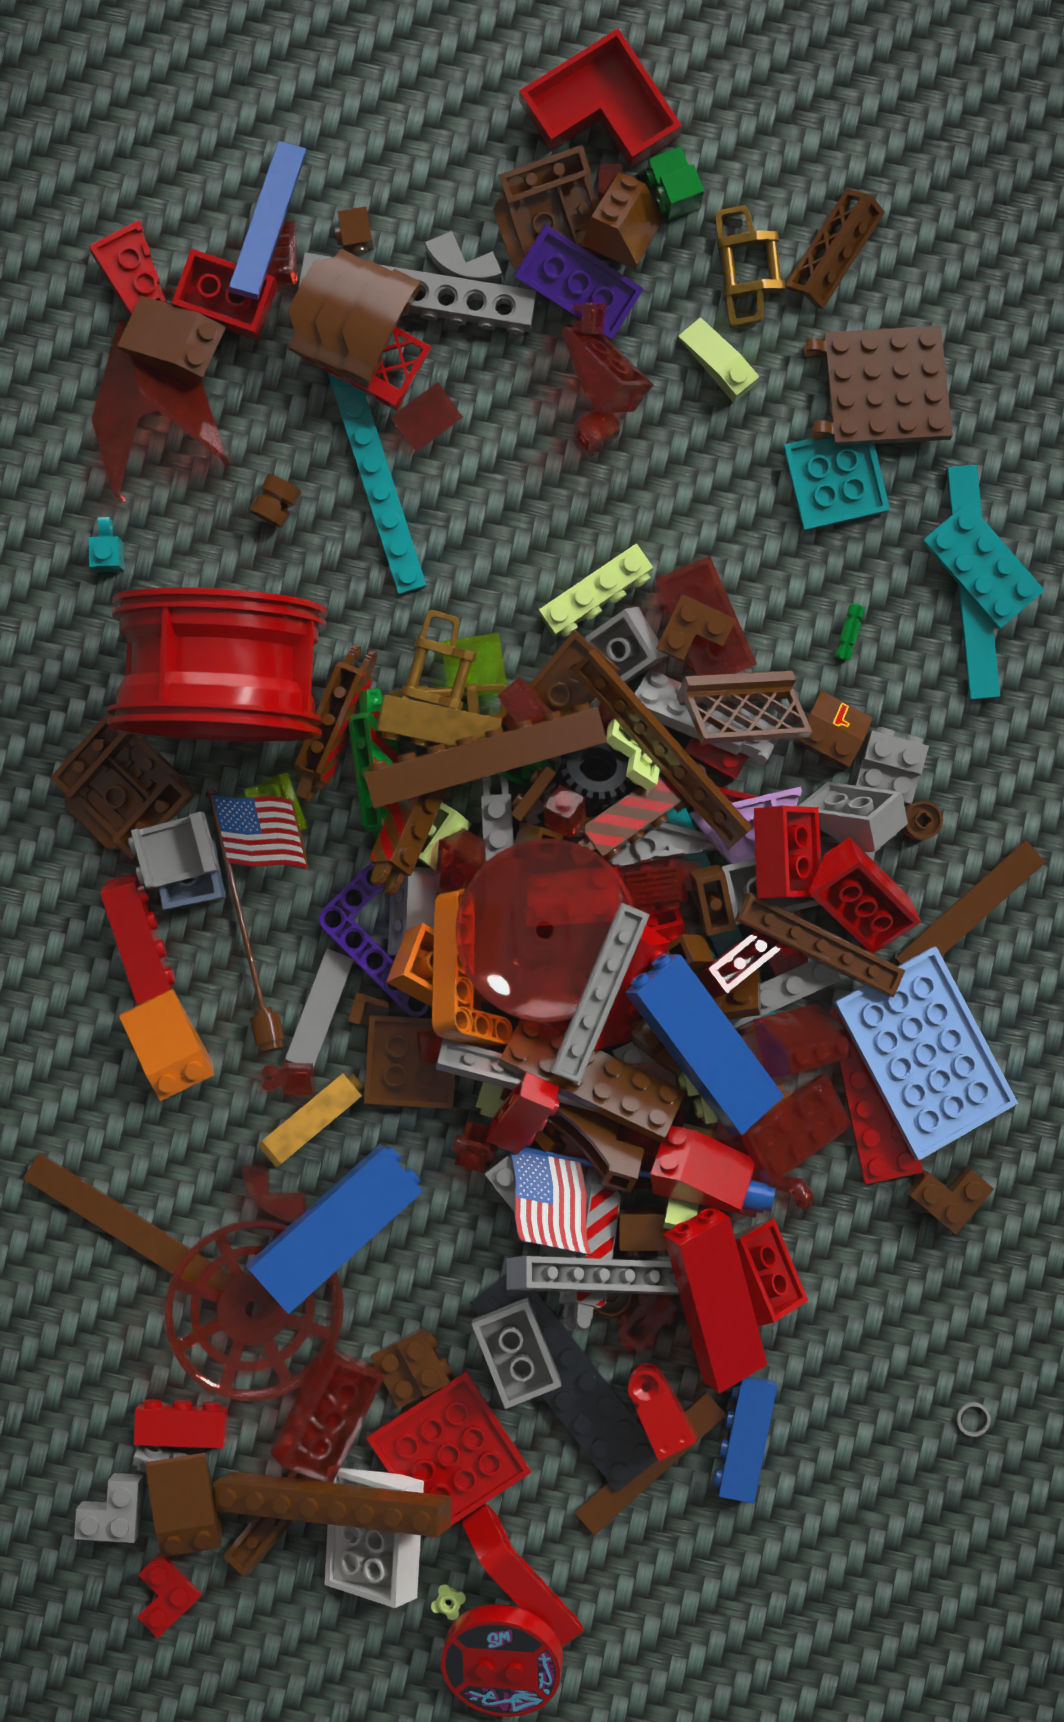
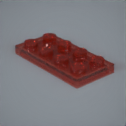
(796, 1129)

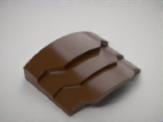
(549, 193)
(349, 313)
(120, 785)

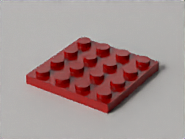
(452, 1446)

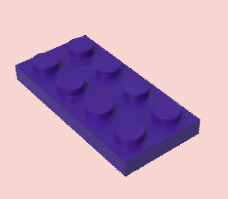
(575, 277)

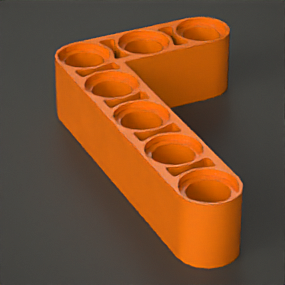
(453, 991)

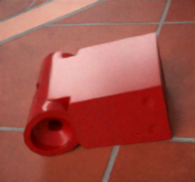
(660, 1411)

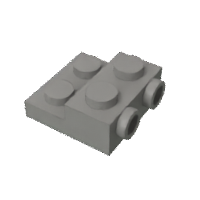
(892, 762)

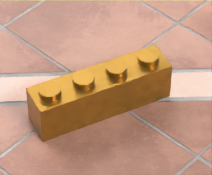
(430, 722)

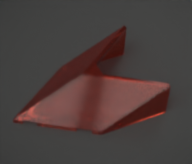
(139, 389)

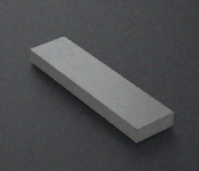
(320, 1008)

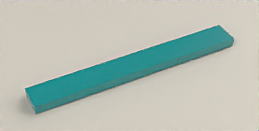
(976, 627)

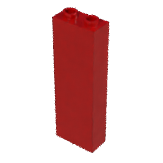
(715, 1299)

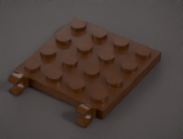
(884, 386)

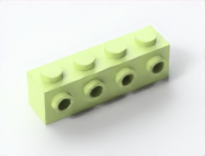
(595, 591)

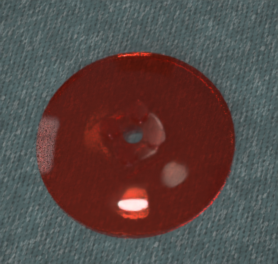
(500, 918)

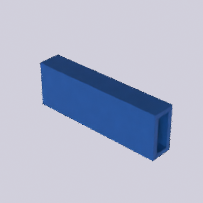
(704, 1043)
(335, 1227)

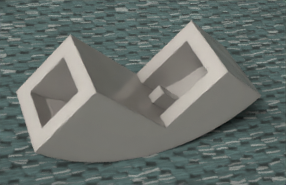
(449, 259)

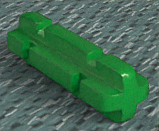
(849, 632)

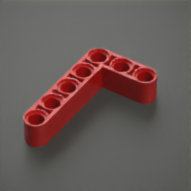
(517, 1576)

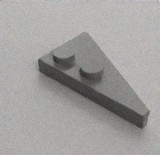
(663, 843)

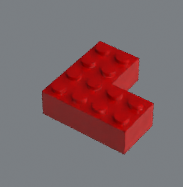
(607, 86)

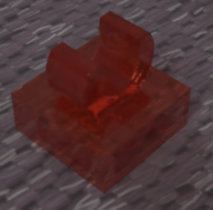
(592, 317)

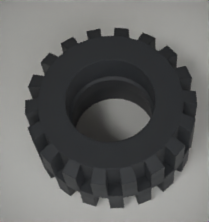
(598, 795)

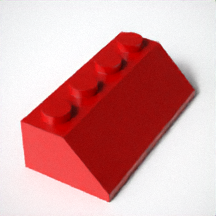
(862, 897)

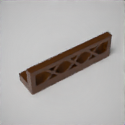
(840, 248)

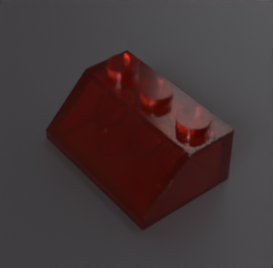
(800, 1040)

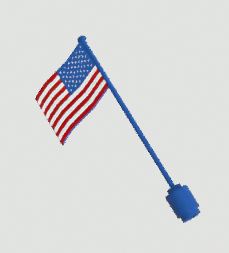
(553, 1199)

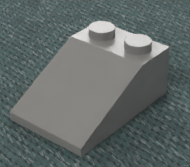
(628, 643)
(860, 813)

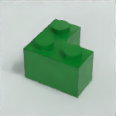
(675, 183)

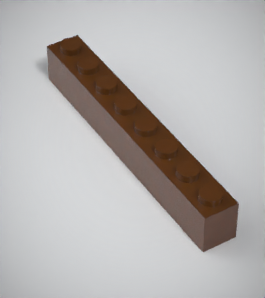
(484, 756)
(333, 1503)

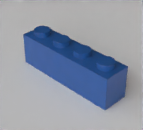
(745, 1439)

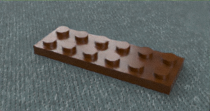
(606, 1086)

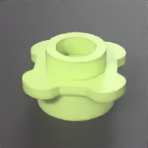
(447, 1593)

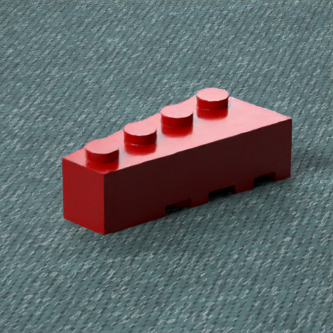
(137, 937)
(623, 1012)

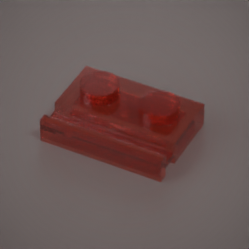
(426, 417)

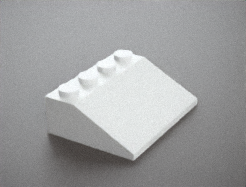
(369, 1561)

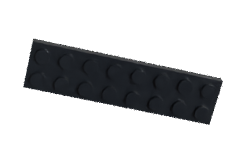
(585, 1398)

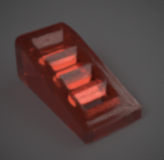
(285, 270)

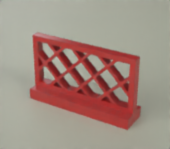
(381, 389)

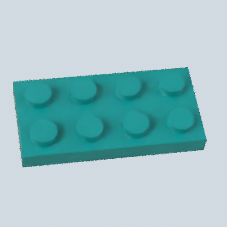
(983, 565)

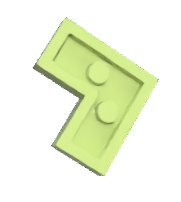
(640, 767)

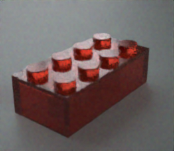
(703, 584)
(327, 1414)

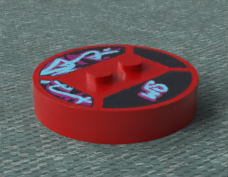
(502, 1660)

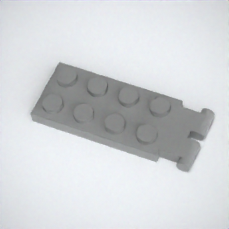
(660, 697)

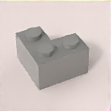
(118, 1517)

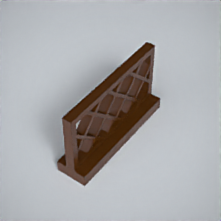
(740, 689)

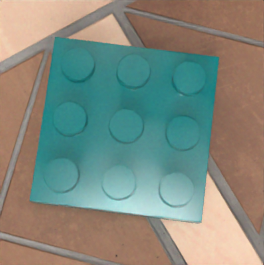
(835, 482)

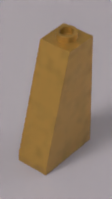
(311, 1118)

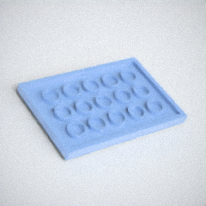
(926, 1055)

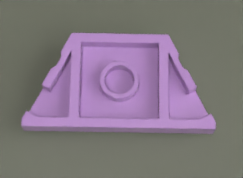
(745, 847)

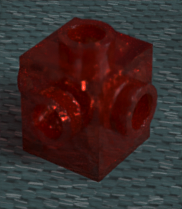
(473, 1148)

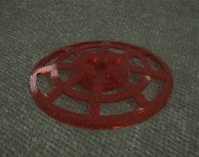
(240, 1326)

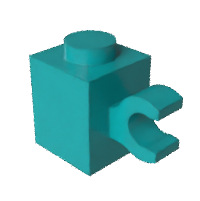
(106, 551)

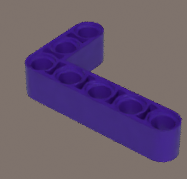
(368, 944)

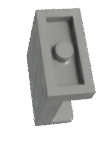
(174, 851)

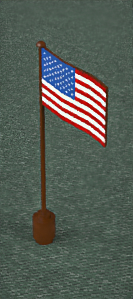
(257, 835)

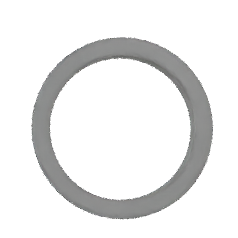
(986, 1426)

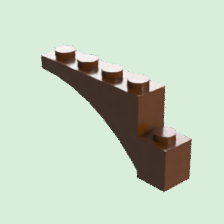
(596, 1137)

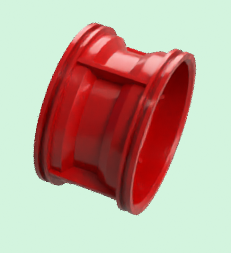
(217, 665)

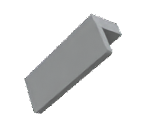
(411, 905)

